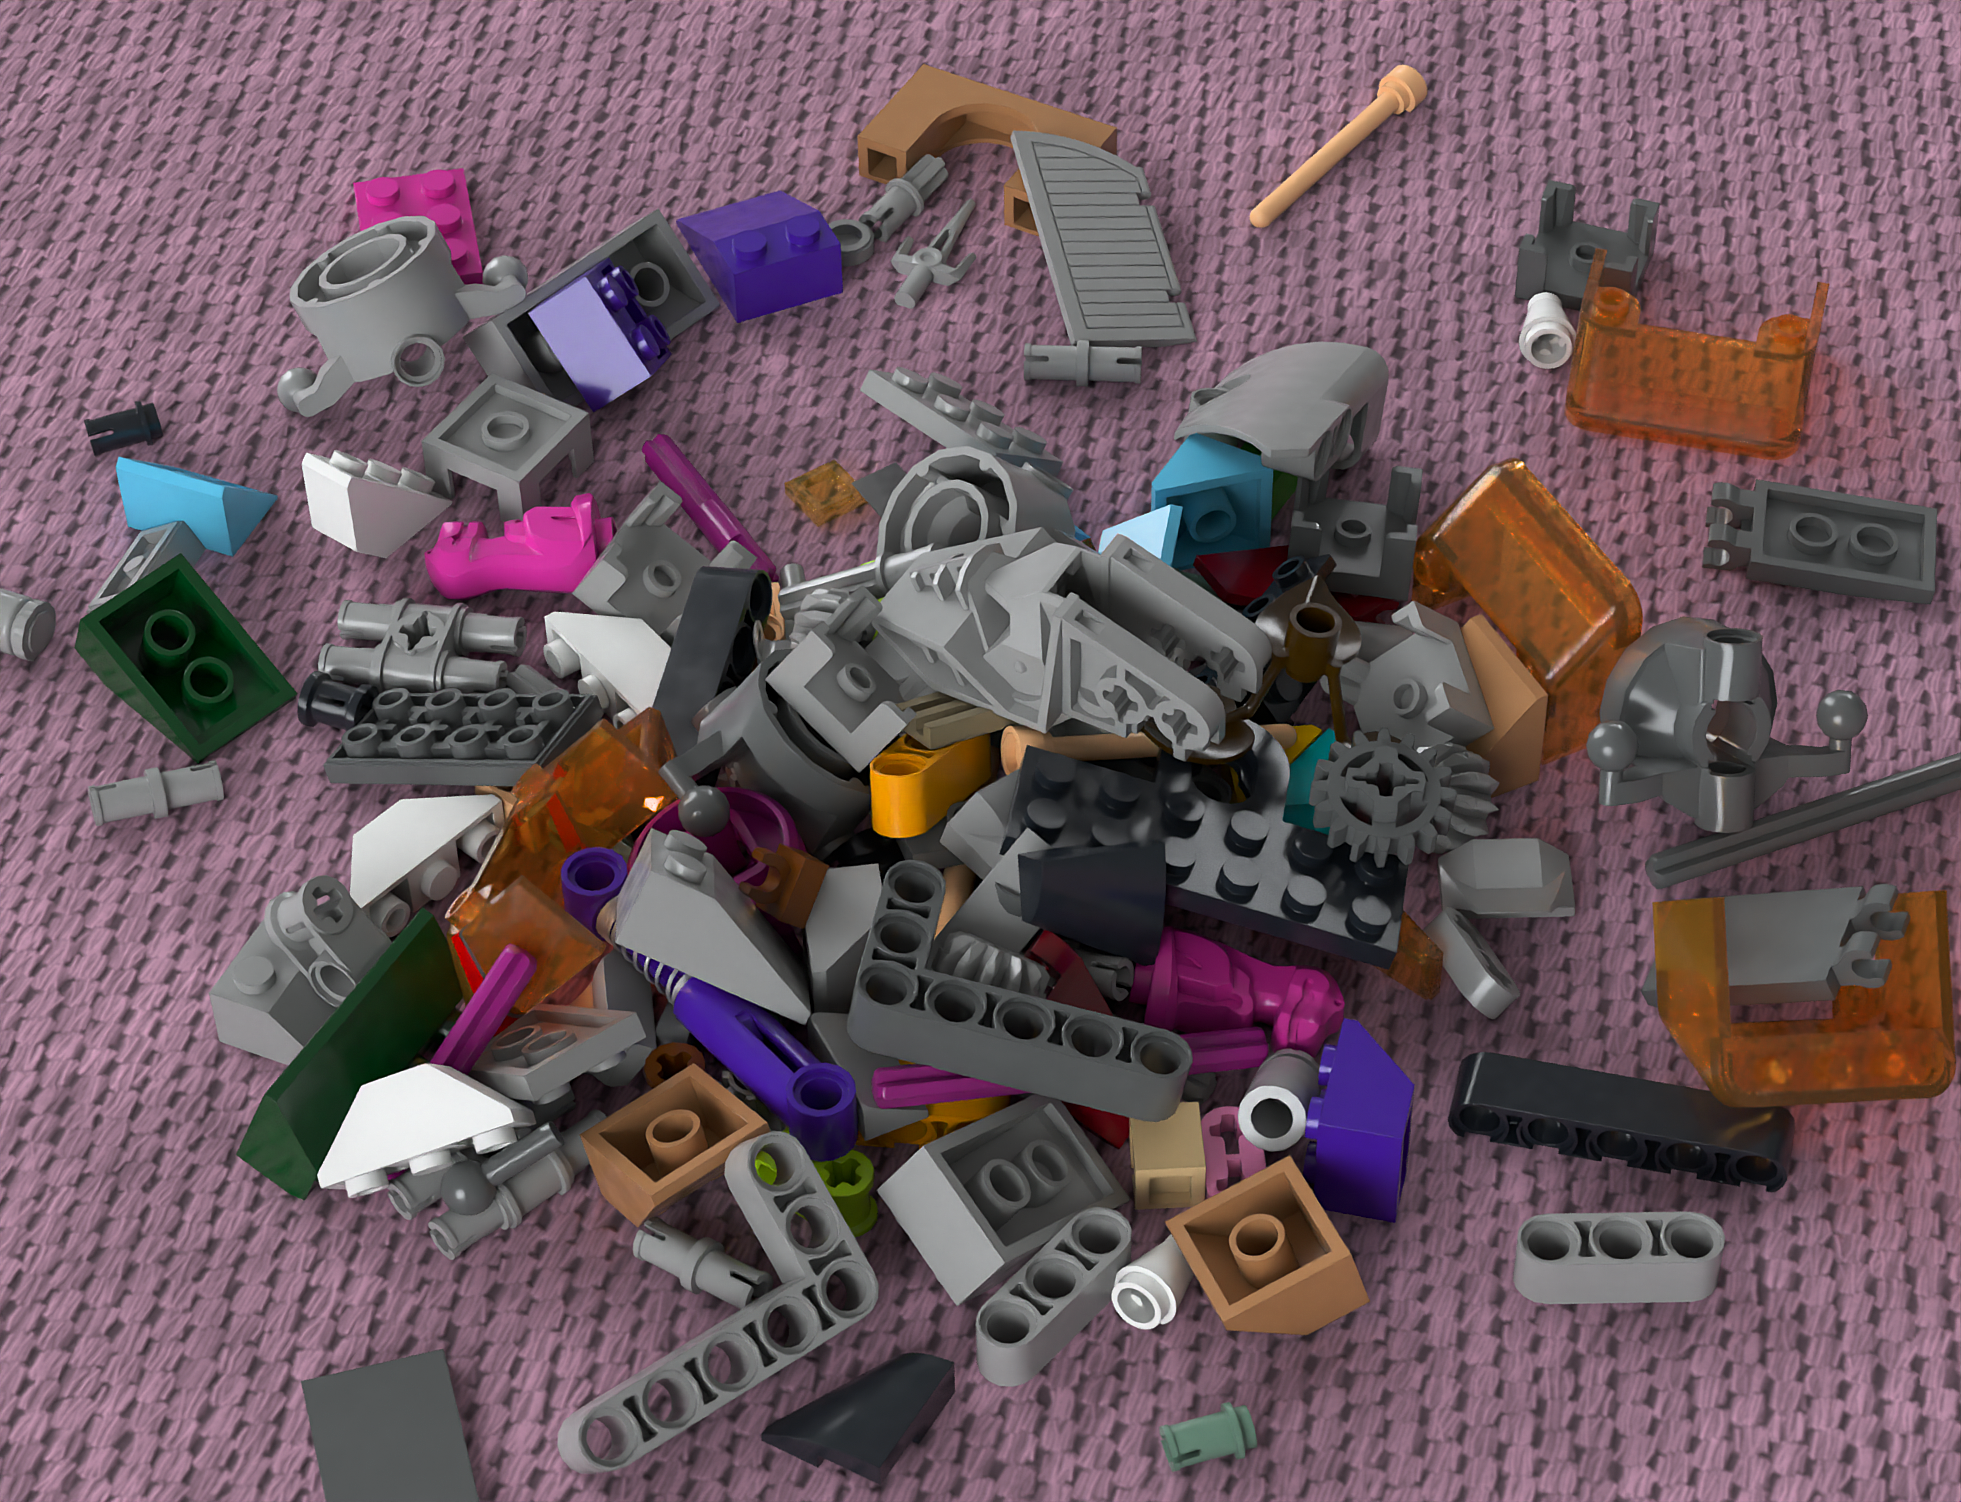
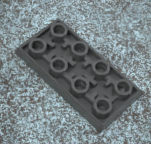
(460, 737)

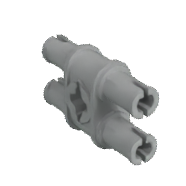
(422, 647)
(514, 1197)

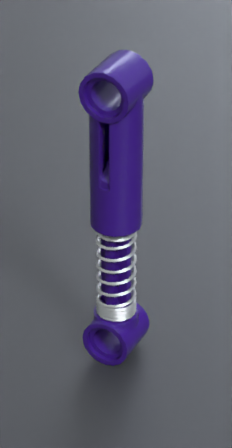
(802, 1092)

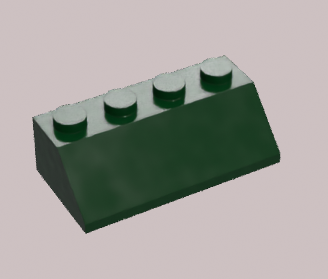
(375, 1032)

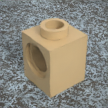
(1168, 1160)

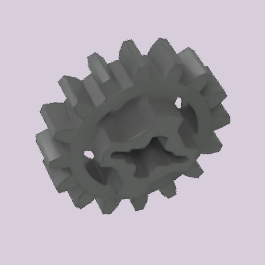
(1382, 797)

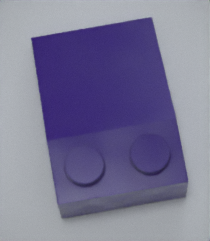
(766, 254)

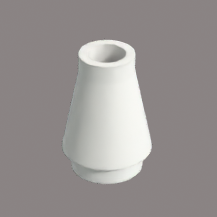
(1547, 332)
(1152, 1286)

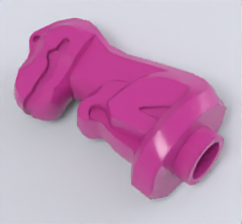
(540, 554)
(1215, 988)

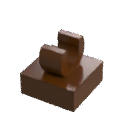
(789, 884)

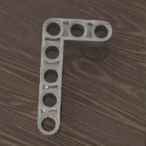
(745, 1333)

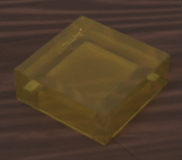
(824, 493)

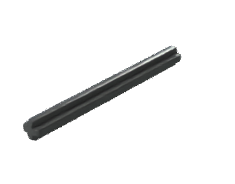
(1805, 822)

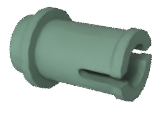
(1209, 1437)

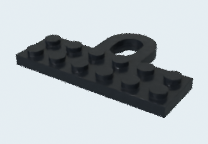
(1222, 856)

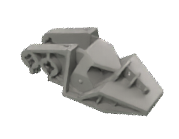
(1074, 634)

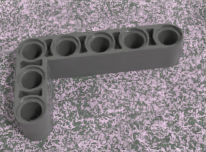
(998, 1032)

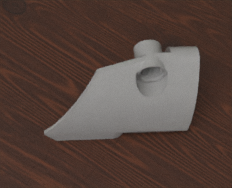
(1297, 407)

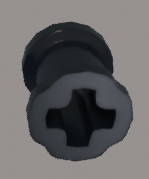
(322, 710)

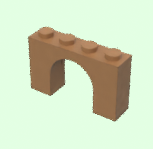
(950, 111)

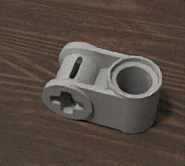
(334, 939)

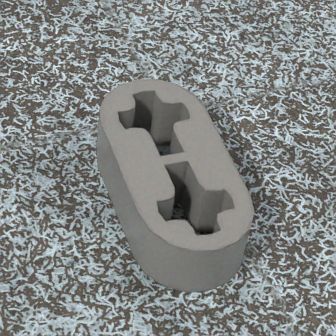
(1472, 963)

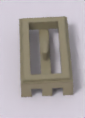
(947, 720)

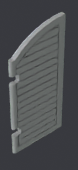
(1101, 245)

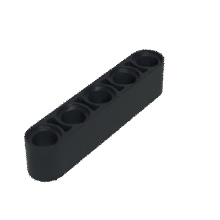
(710, 650)
(1622, 1119)

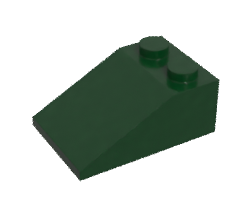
(182, 660)

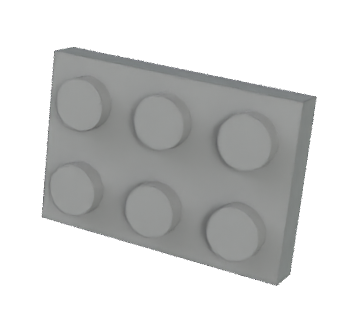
(954, 421)
(552, 1047)

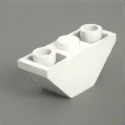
(369, 502)
(616, 656)
(413, 855)
(417, 1124)

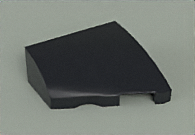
(1099, 895)
(870, 1417)

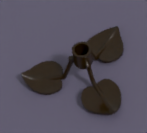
(1308, 640)

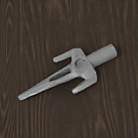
(929, 263)

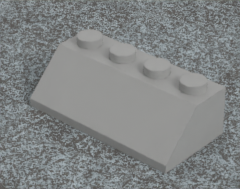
(667, 288)

